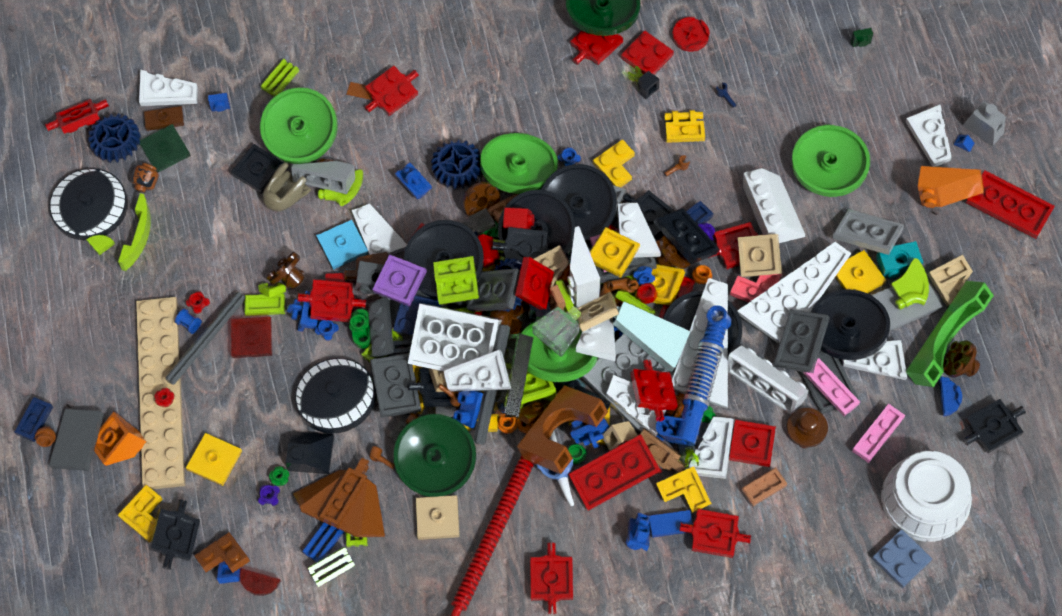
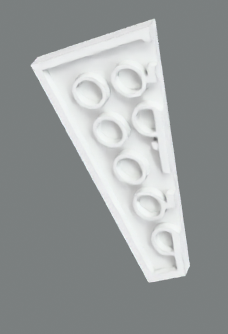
(795, 291)
(714, 294)

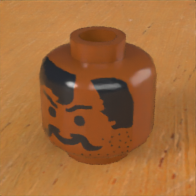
(144, 177)

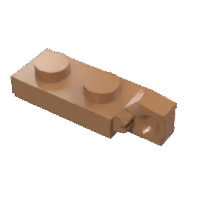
(663, 453)

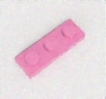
(832, 388)
(878, 433)

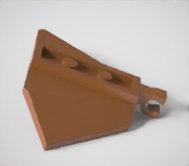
(345, 502)

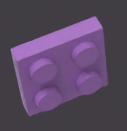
(399, 280)

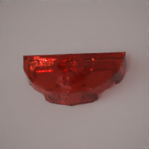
(258, 583)

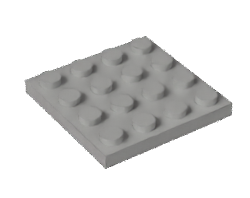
(628, 357)

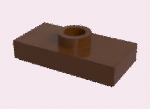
(163, 118)
(532, 412)

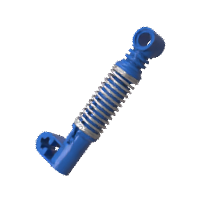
(700, 383)

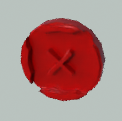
(690, 34)

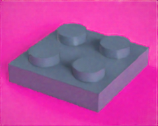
(902, 558)

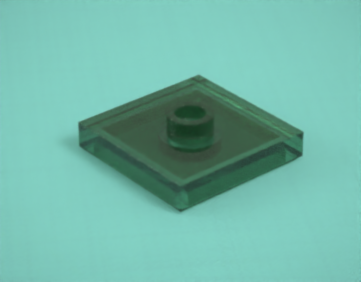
(164, 148)

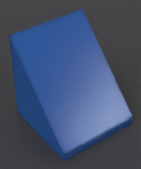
(964, 142)

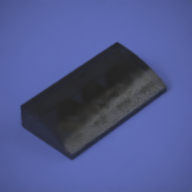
(516, 360)

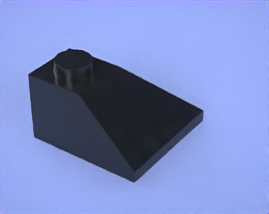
(310, 452)

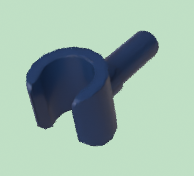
(724, 93)

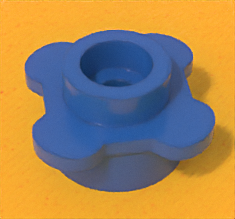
(569, 152)
(644, 275)
(320, 330)

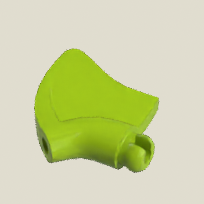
(340, 198)
(912, 286)

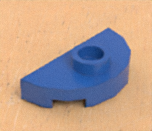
(950, 396)

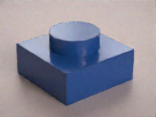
(219, 102)
(225, 575)

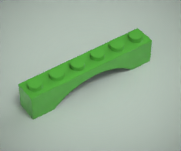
(968, 303)

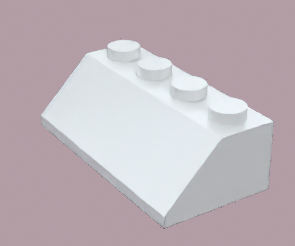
(772, 205)
(766, 379)

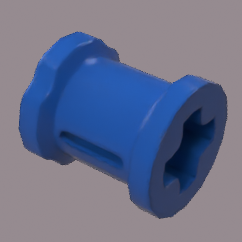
(188, 321)

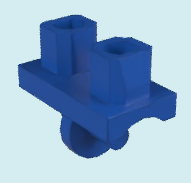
(413, 181)
(302, 310)
(469, 408)
(588, 434)
(638, 532)

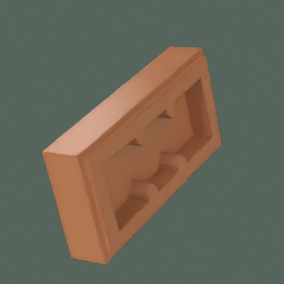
(556, 298)
(764, 487)

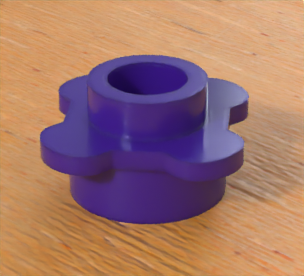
(708, 229)
(268, 489)

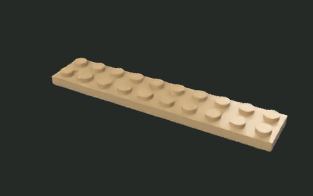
(160, 425)

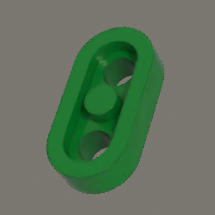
(357, 336)

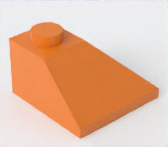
(118, 440)

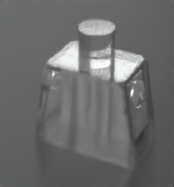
(558, 329)

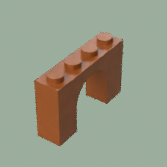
(566, 406)

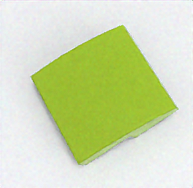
(456, 280)

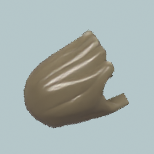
(282, 191)

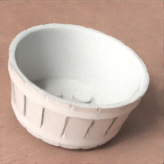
(927, 496)

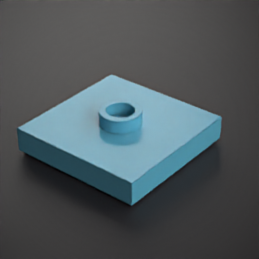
(342, 244)

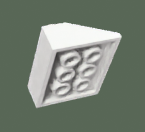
(584, 277)
(450, 337)

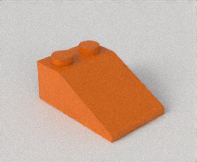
(948, 185)

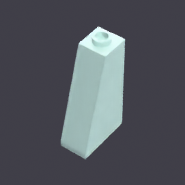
(653, 334)

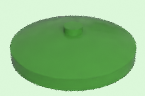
(299, 125)
(830, 160)
(518, 162)
(551, 367)

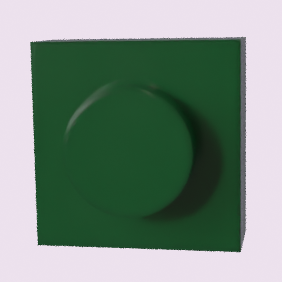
(862, 37)

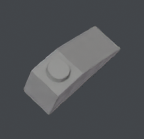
(326, 175)

